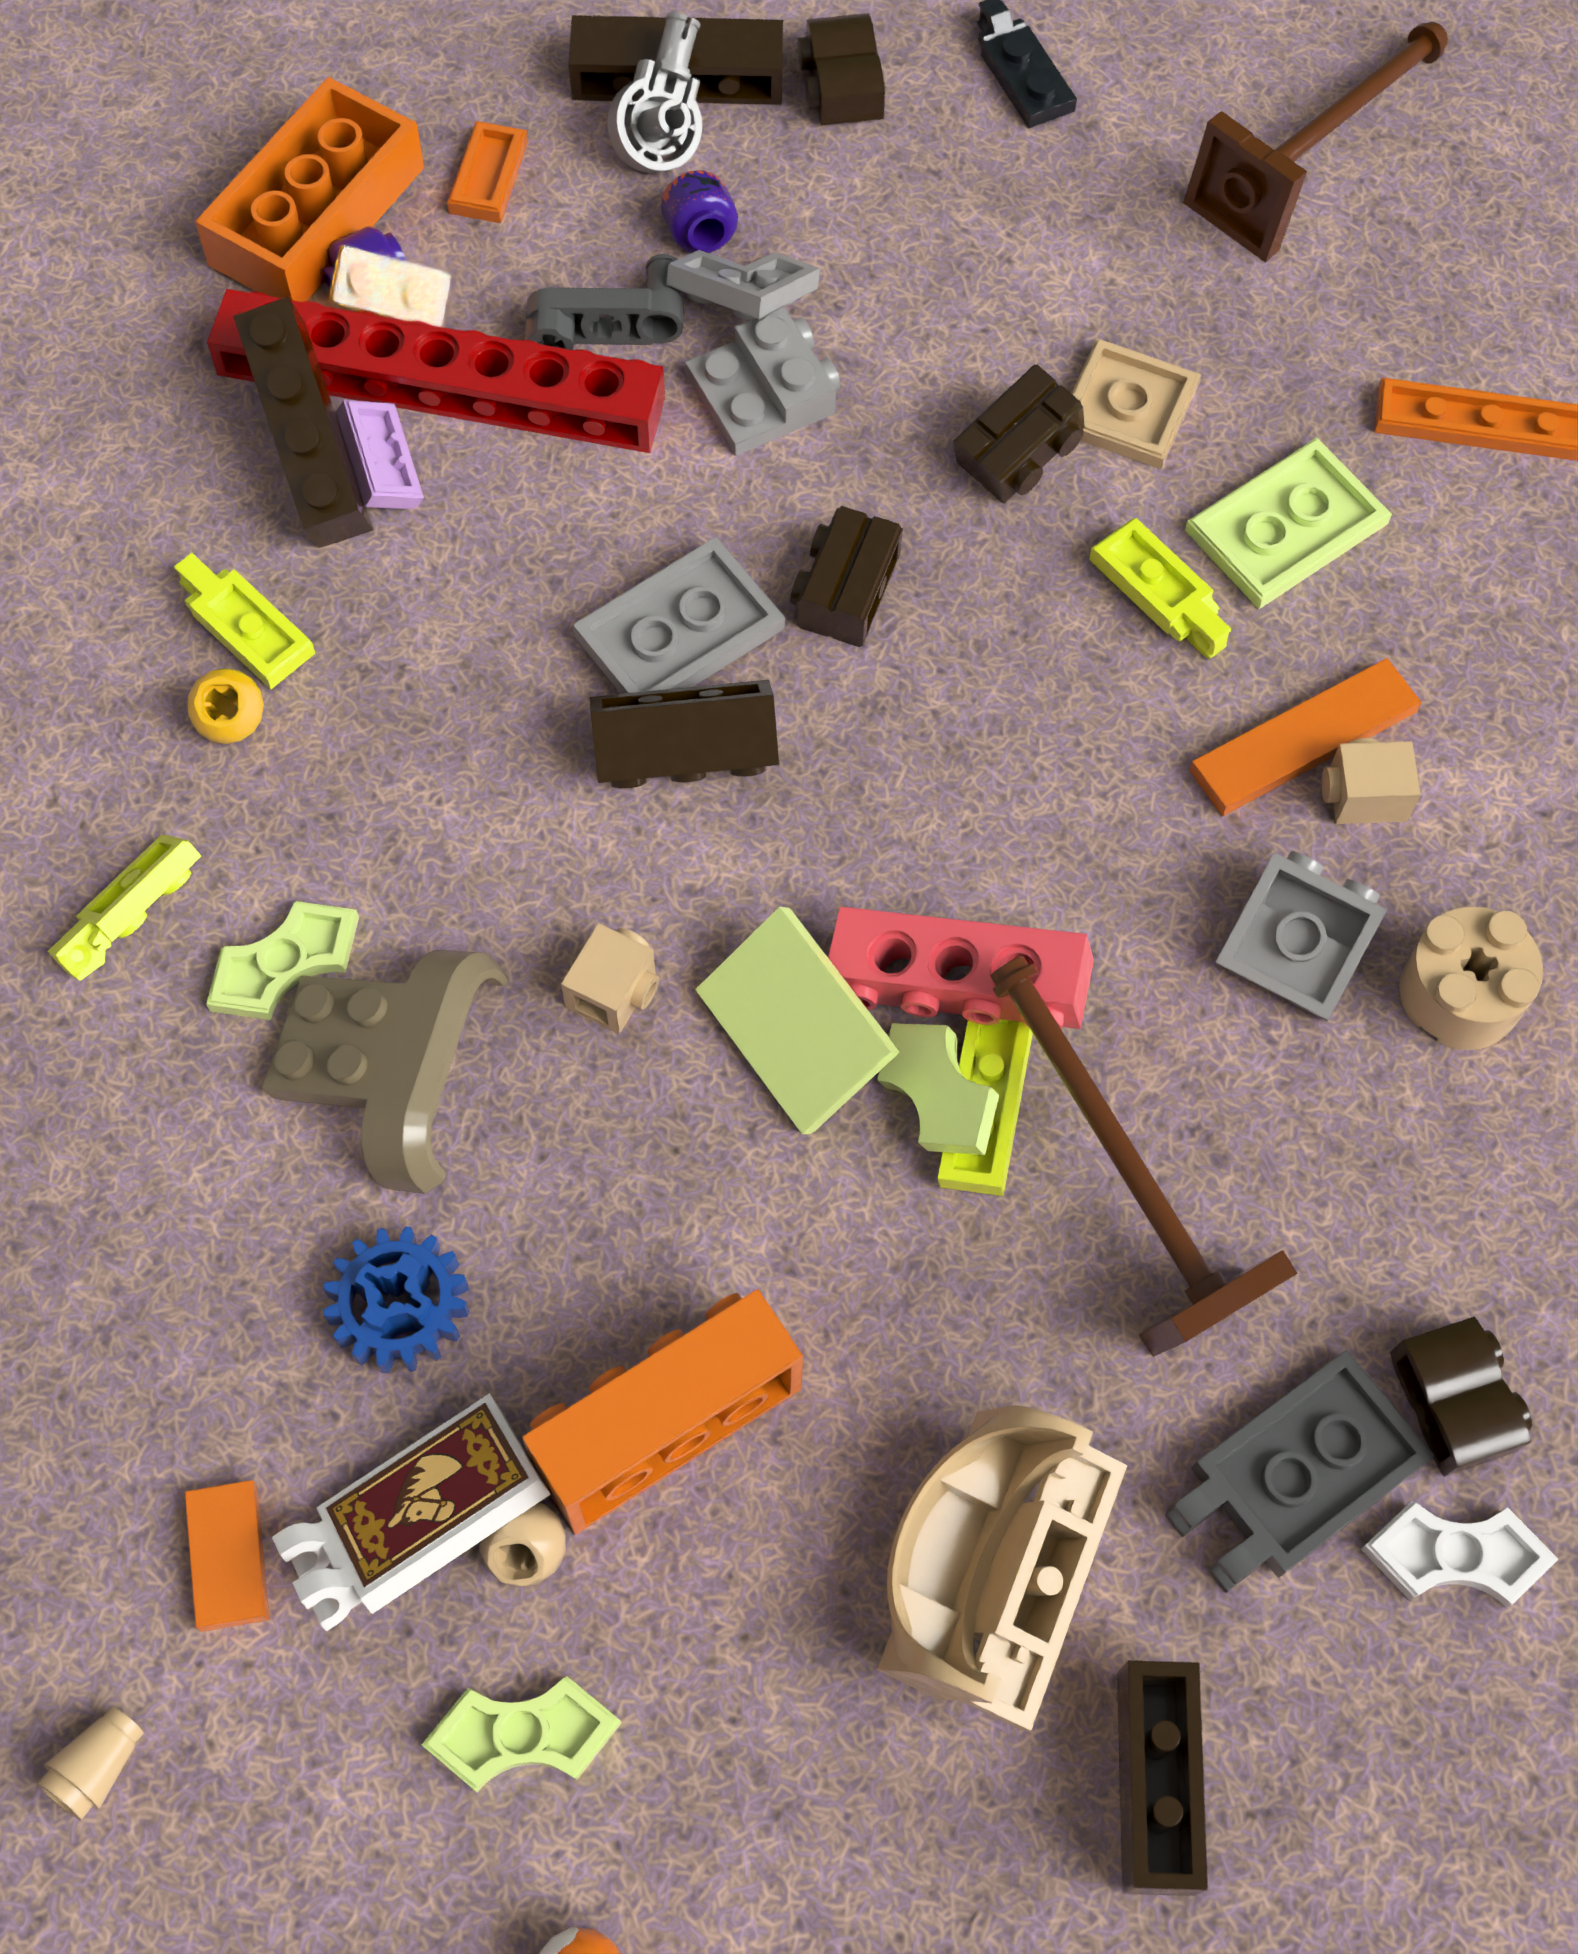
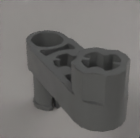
(638, 315)

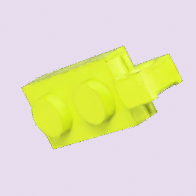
(1162, 586)
(244, 621)
(123, 903)

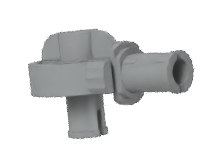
(661, 105)

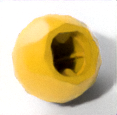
(225, 706)

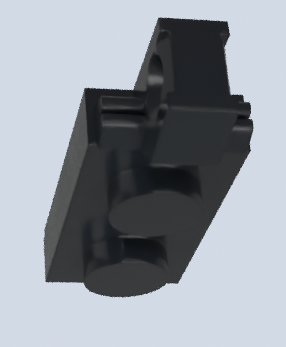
(1022, 66)

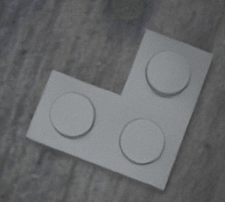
(746, 289)

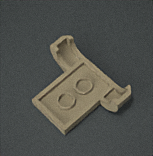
(382, 1052)

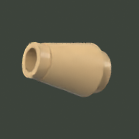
(90, 1764)

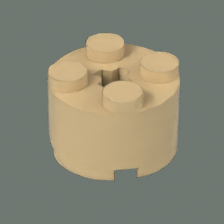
(1471, 977)

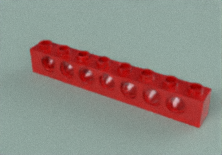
(464, 374)

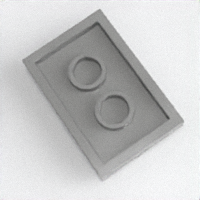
(680, 623)

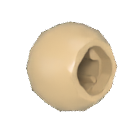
(526, 1547)

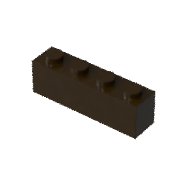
(730, 57)
(303, 422)

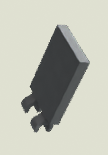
(1302, 1470)

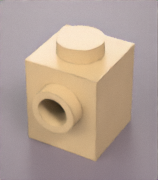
(1372, 782)
(611, 977)

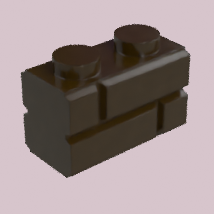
(1021, 435)
(848, 575)

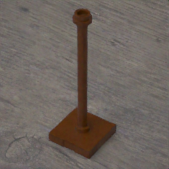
(1253, 188)
(1209, 1293)

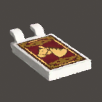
(412, 1514)

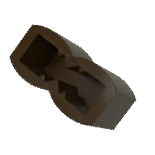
(844, 69)
(1461, 1396)

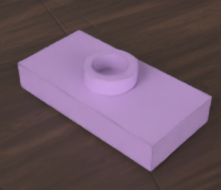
(379, 454)

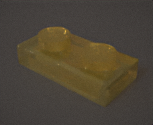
(388, 286)

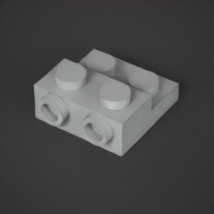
(765, 381)
(1302, 934)

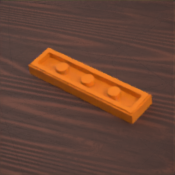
(1477, 418)
(1304, 736)

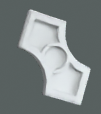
(1489, 1555)

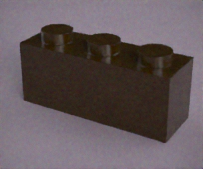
(684, 733)
(1161, 1779)

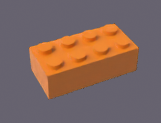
(309, 185)
(664, 1409)

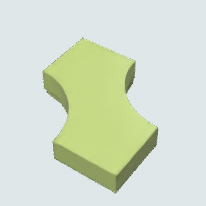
(257, 975)
(950, 1108)
(490, 1736)

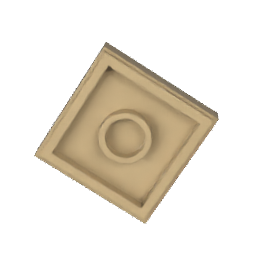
(1133, 402)

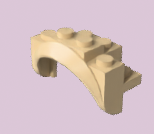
(997, 1567)

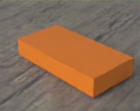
(488, 172)
(226, 1556)

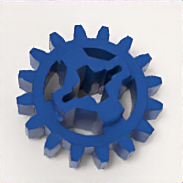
(383, 1323)

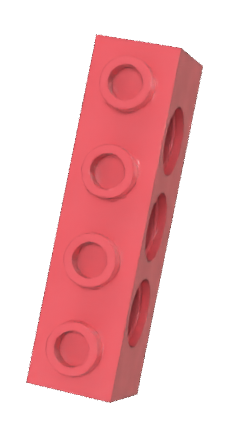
(872, 939)

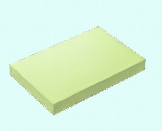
(1287, 522)
(796, 1020)

